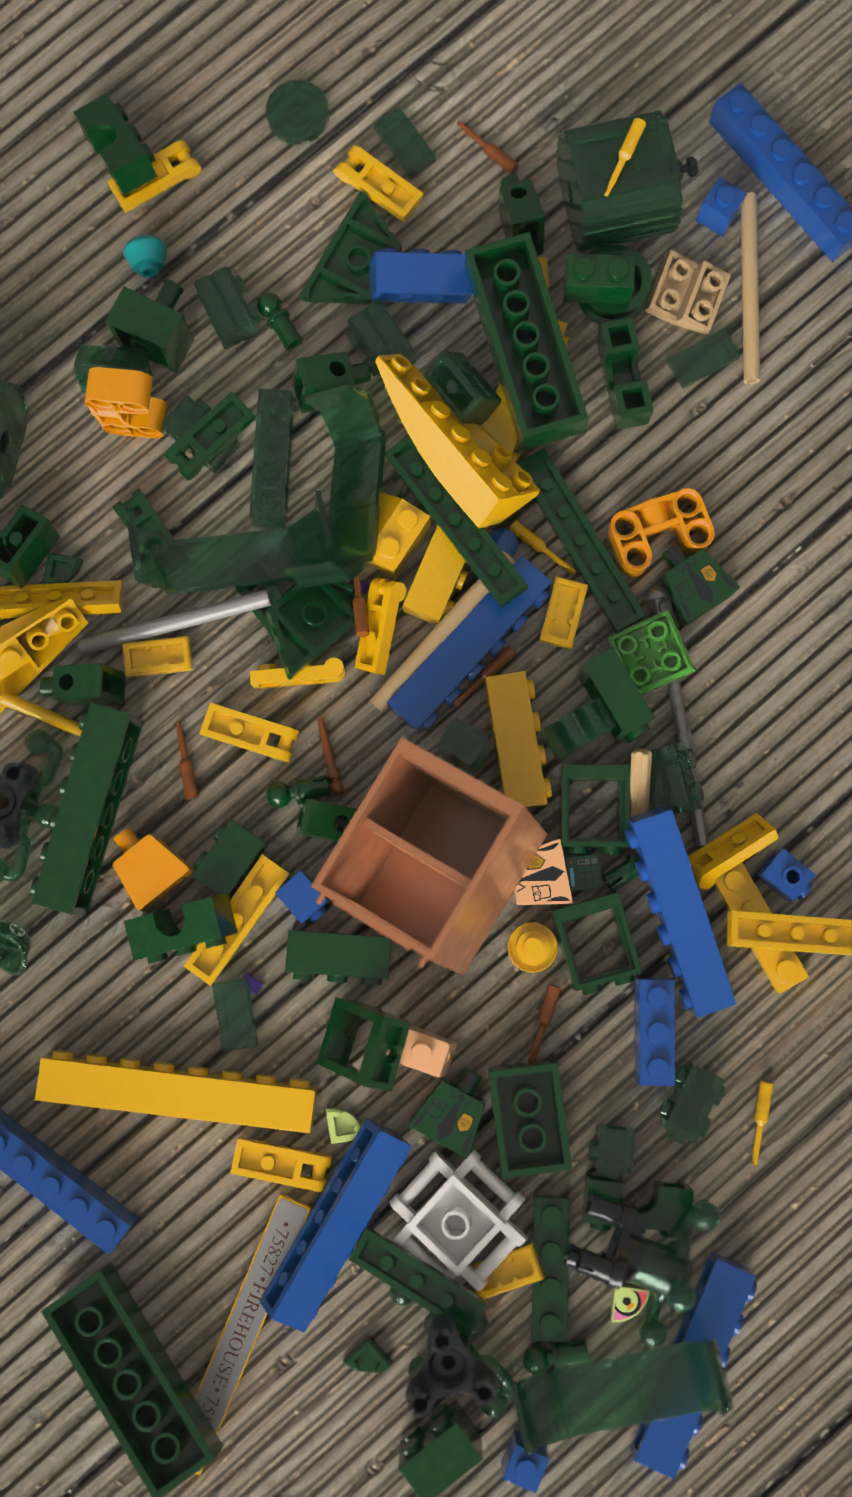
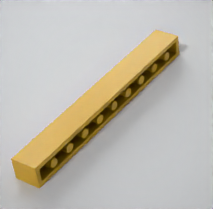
(442, 565)

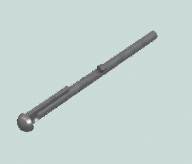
(661, 601)

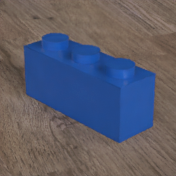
(419, 277)
(654, 1031)

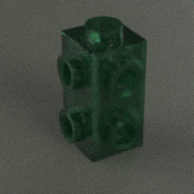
(688, 1108)

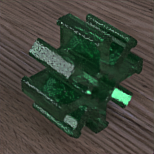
(578, 728)

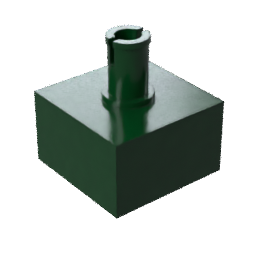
(152, 325)

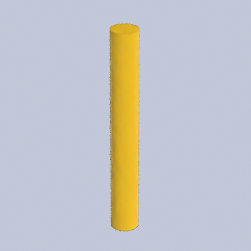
(40, 713)

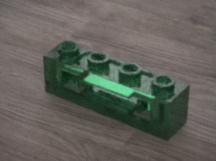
(272, 459)

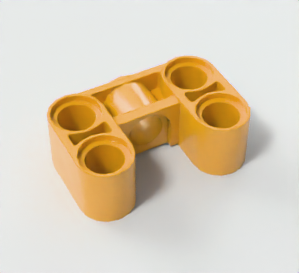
(124, 402)
(656, 517)

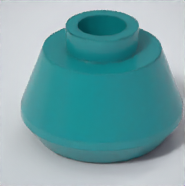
(145, 254)

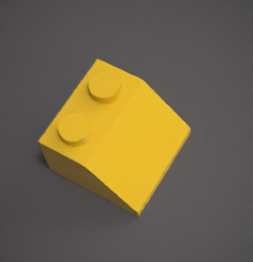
(399, 534)

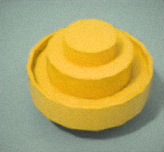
(532, 947)

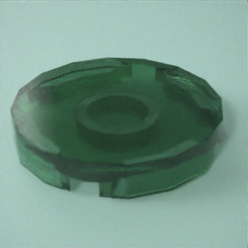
(297, 112)

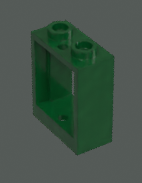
(608, 679)
(582, 772)
(620, 975)
(386, 1033)

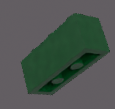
(338, 956)

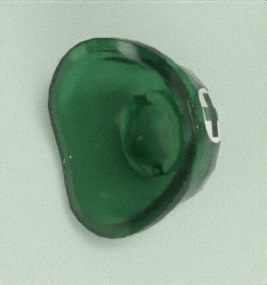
(13, 947)

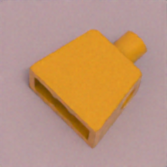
(148, 868)

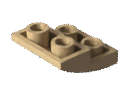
(687, 292)

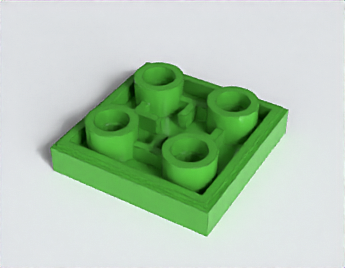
(653, 652)

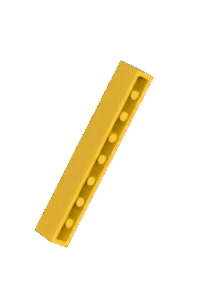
(177, 1092)

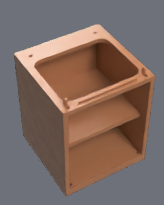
(430, 857)

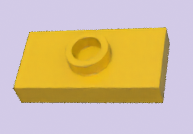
(563, 613)
(157, 657)
(516, 1270)

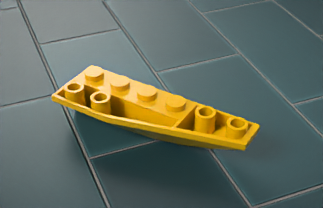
(461, 455)
(35, 641)

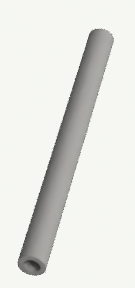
(175, 622)

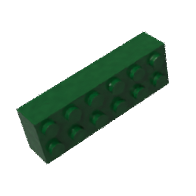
(525, 341)
(86, 810)
(133, 1381)

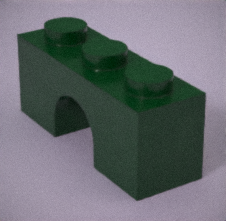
(116, 143)
(619, 359)
(205, 921)
(662, 1212)

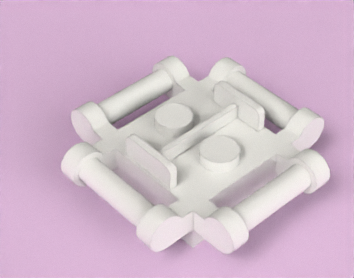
(458, 1219)

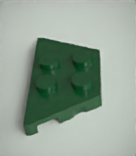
(345, 265)
(310, 621)

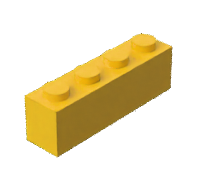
(515, 739)

